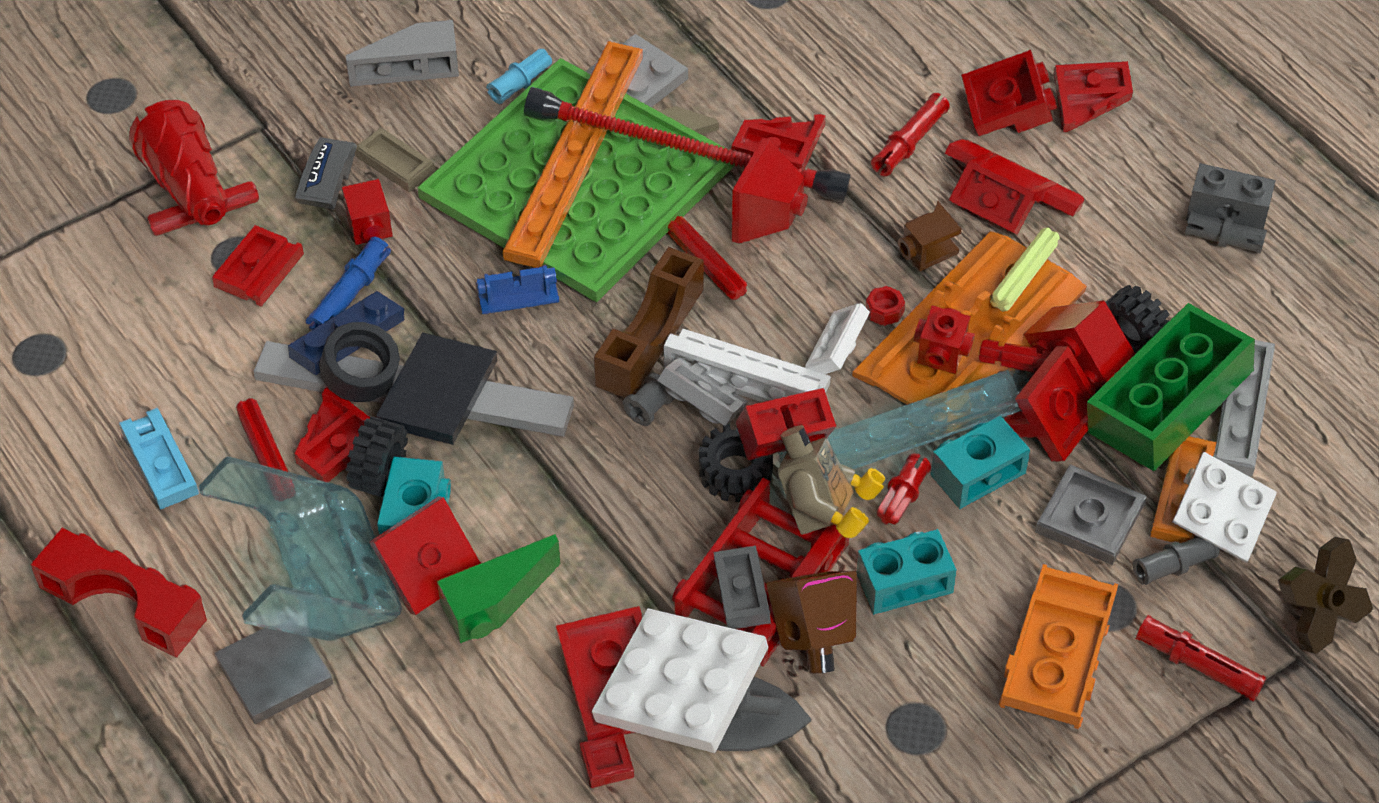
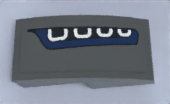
(324, 172)

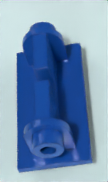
(506, 292)

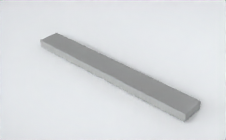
(496, 403)

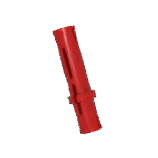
(902, 143)
(1200, 657)

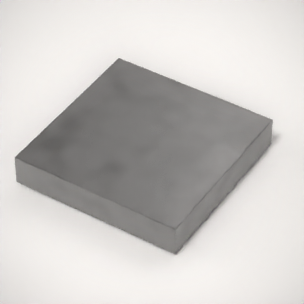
(1090, 514)
(273, 671)

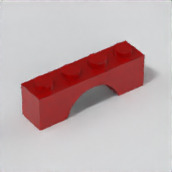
(79, 568)

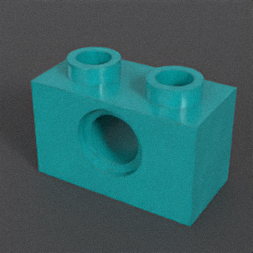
(979, 461)
(411, 484)

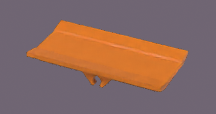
(969, 290)

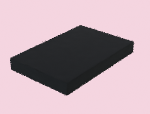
(438, 387)

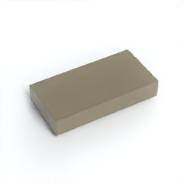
(395, 159)

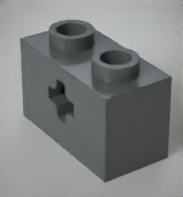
(1231, 194)

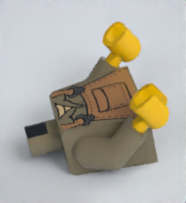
(822, 487)

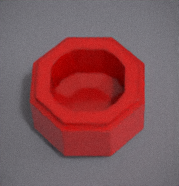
(885, 305)

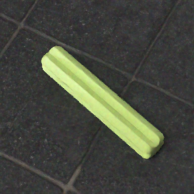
(1025, 269)

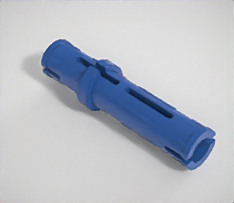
(357, 274)

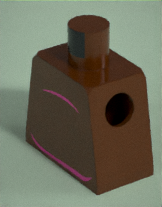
(815, 614)

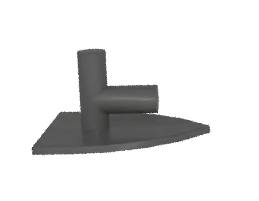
(763, 718)

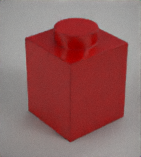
(367, 211)

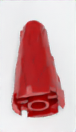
(178, 155)

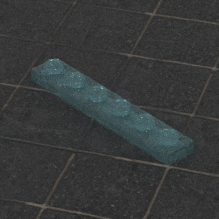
(924, 421)

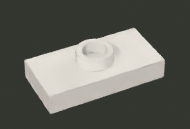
(837, 339)

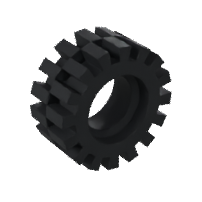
(1137, 315)
(374, 455)
(730, 480)

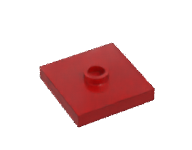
(423, 551)

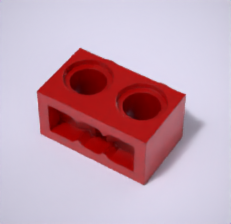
(764, 422)

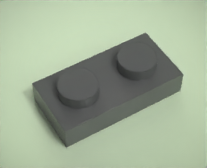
(741, 587)

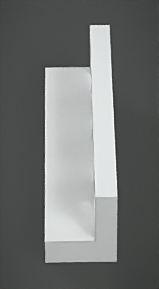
(747, 371)

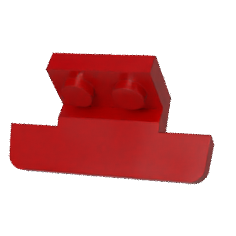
(1003, 189)

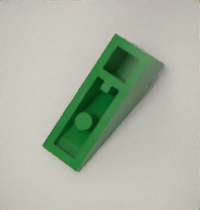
(492, 591)

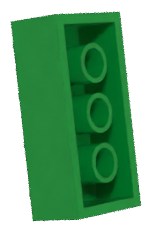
(1170, 386)

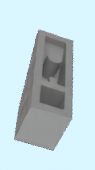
(408, 55)

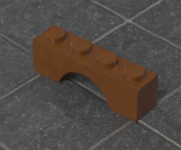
(670, 295)

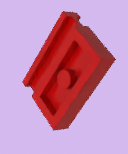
(257, 265)

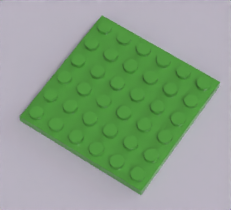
(620, 206)

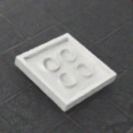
(680, 680)

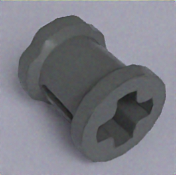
(647, 400)

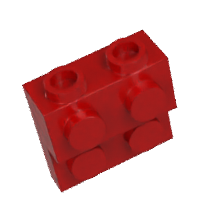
(1009, 94)

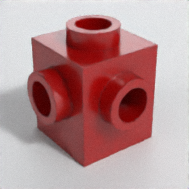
(943, 339)

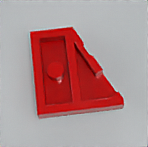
(1090, 90)
(792, 139)
(329, 437)

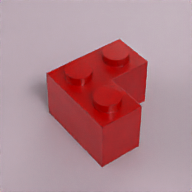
(1089, 333)

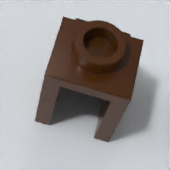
(928, 238)

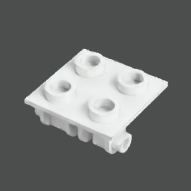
(1224, 506)

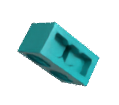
(907, 578)

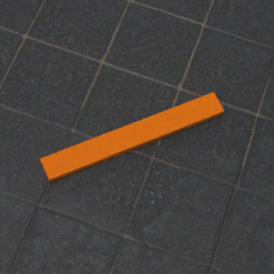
(571, 158)

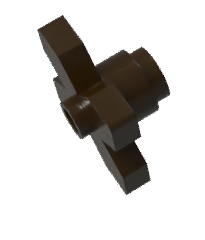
(1325, 595)

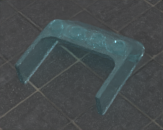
(324, 548)

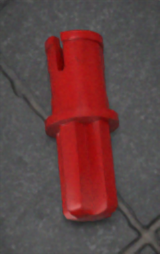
(903, 489)

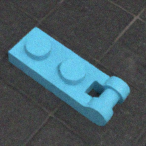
(159, 459)

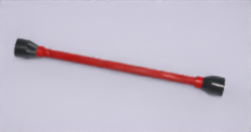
(546, 106)

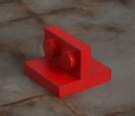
(1054, 405)

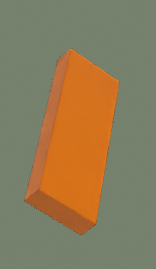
(1174, 488)

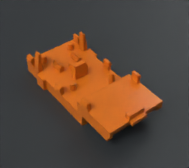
(1059, 646)

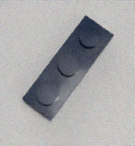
(374, 309)

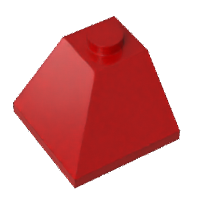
(766, 195)

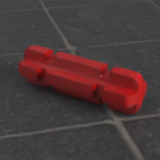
(1012, 355)

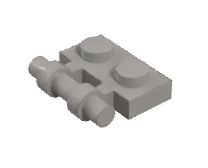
(691, 383)

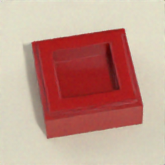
(607, 760)

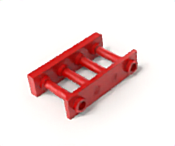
(825, 550)

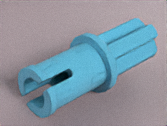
(518, 76)

